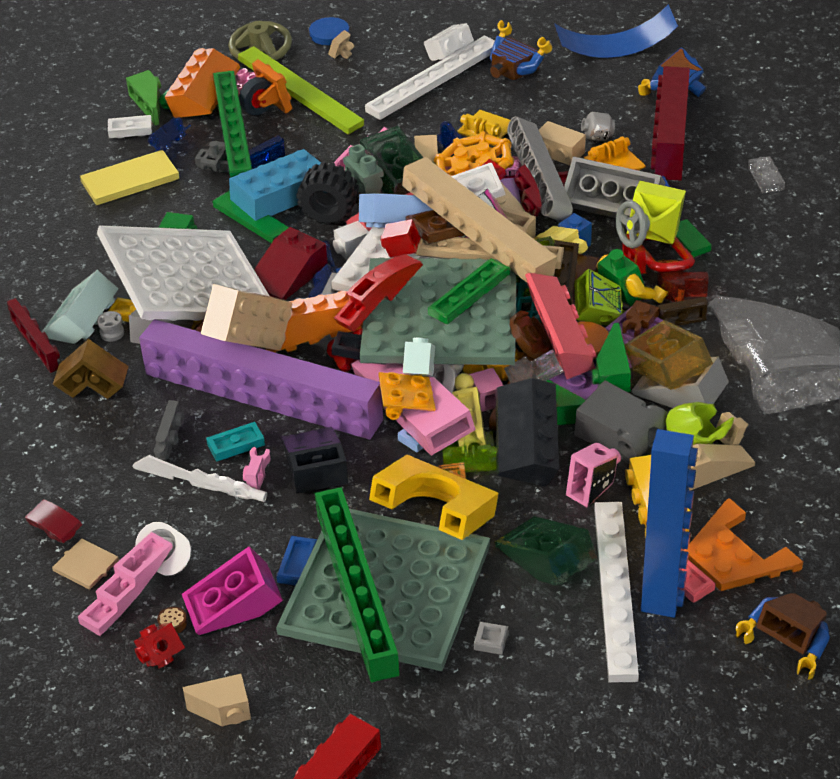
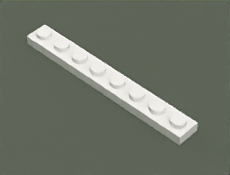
(430, 78)
(615, 593)

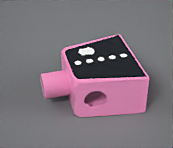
(591, 473)

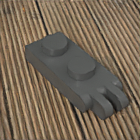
(168, 430)

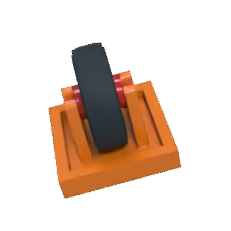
(264, 90)

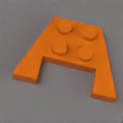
(730, 560)

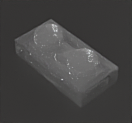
(766, 174)

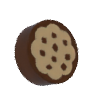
(175, 616)

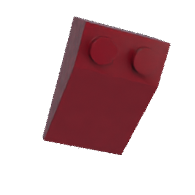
(290, 263)

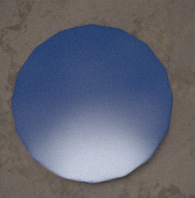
(326, 29)

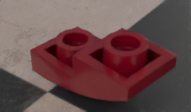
(531, 196)
(54, 521)

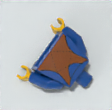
(678, 59)

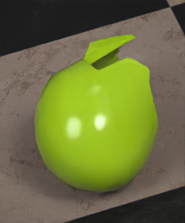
(695, 420)

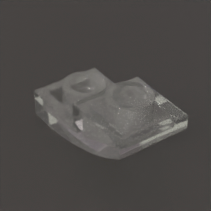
(541, 368)

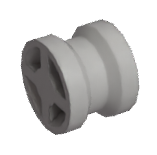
(110, 326)

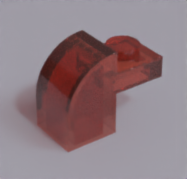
(682, 284)

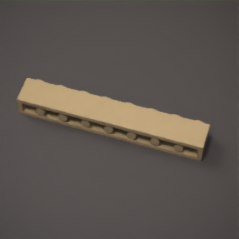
(477, 219)

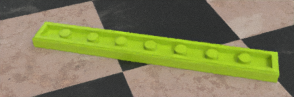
(307, 93)

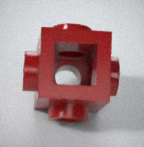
(158, 645)

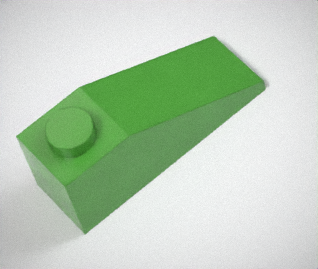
(145, 93)

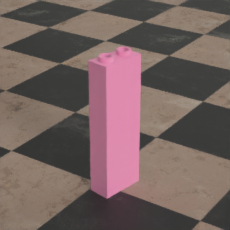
(429, 428)

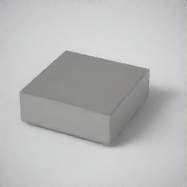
(491, 638)

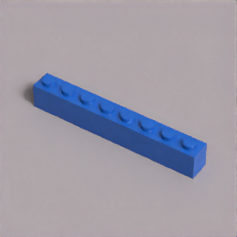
(667, 522)

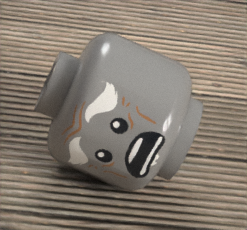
(598, 126)

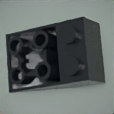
(315, 459)

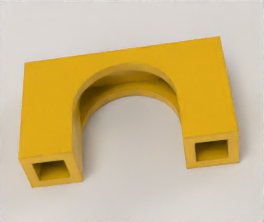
(467, 502)

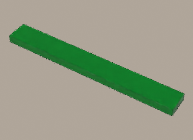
(232, 123)

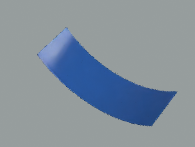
(620, 43)

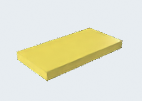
(129, 177)

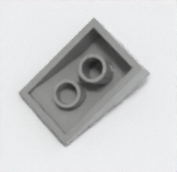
(699, 388)

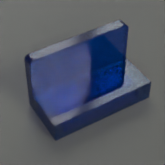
(267, 152)

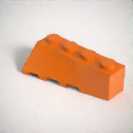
(314, 320)

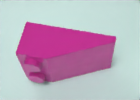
(232, 593)

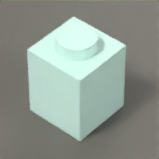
(419, 357)

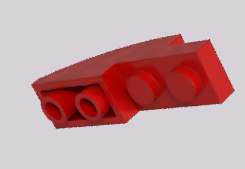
(379, 283)

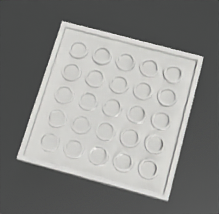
(174, 269)

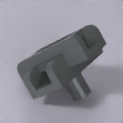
(213, 157)

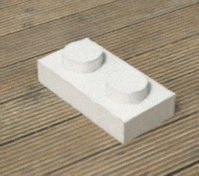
(130, 126)

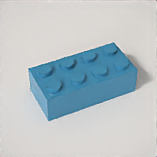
(271, 186)

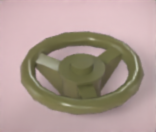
(258, 35)

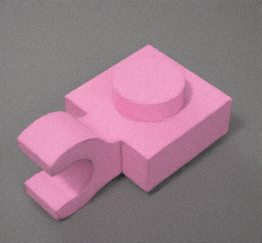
(255, 472)

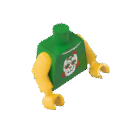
(627, 275)

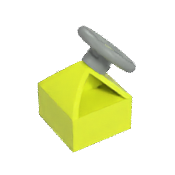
(653, 214)

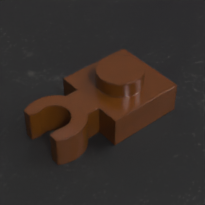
(640, 316)

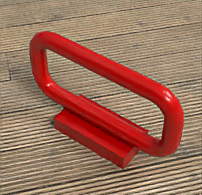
(642, 257)

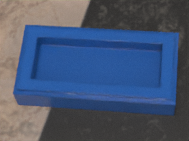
(295, 559)

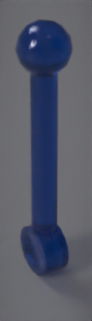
(332, 264)

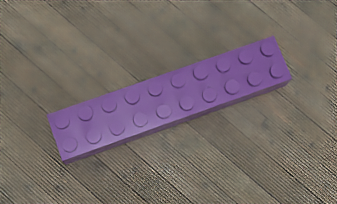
(263, 379)

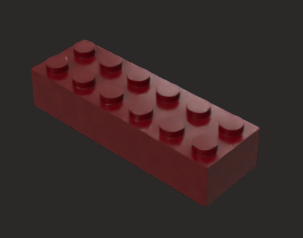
(670, 122)

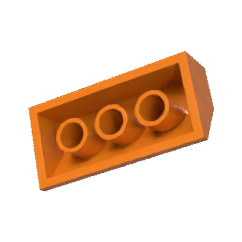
(194, 88)

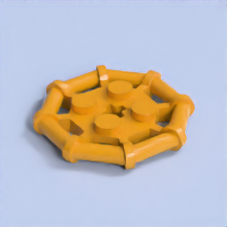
(478, 153)

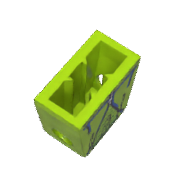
(598, 299)

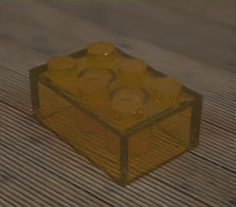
(668, 354)

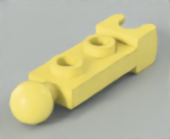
(470, 398)

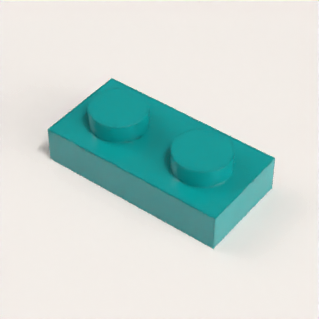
(235, 441)

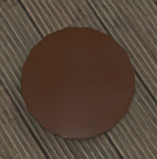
(529, 334)

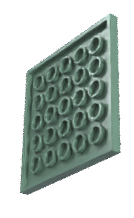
(474, 337)
(419, 578)

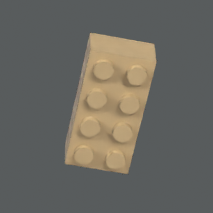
(246, 318)

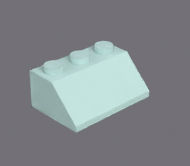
(81, 309)

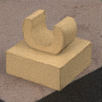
(341, 45)
(736, 431)

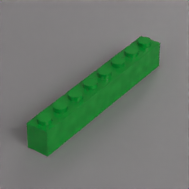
(357, 585)

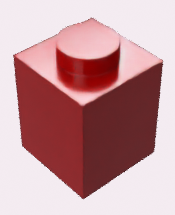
(400, 238)

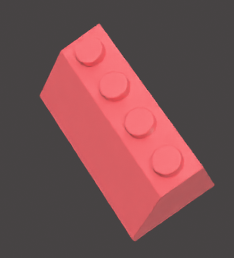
(561, 324)

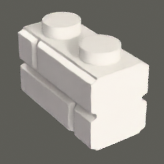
(448, 41)

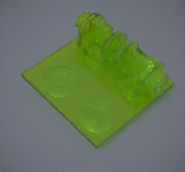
(478, 456)

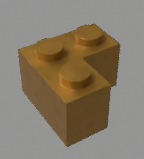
(93, 368)

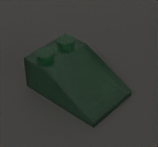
(392, 153)
(548, 549)

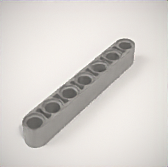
(534, 154)

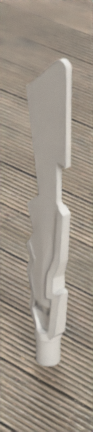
(200, 479)

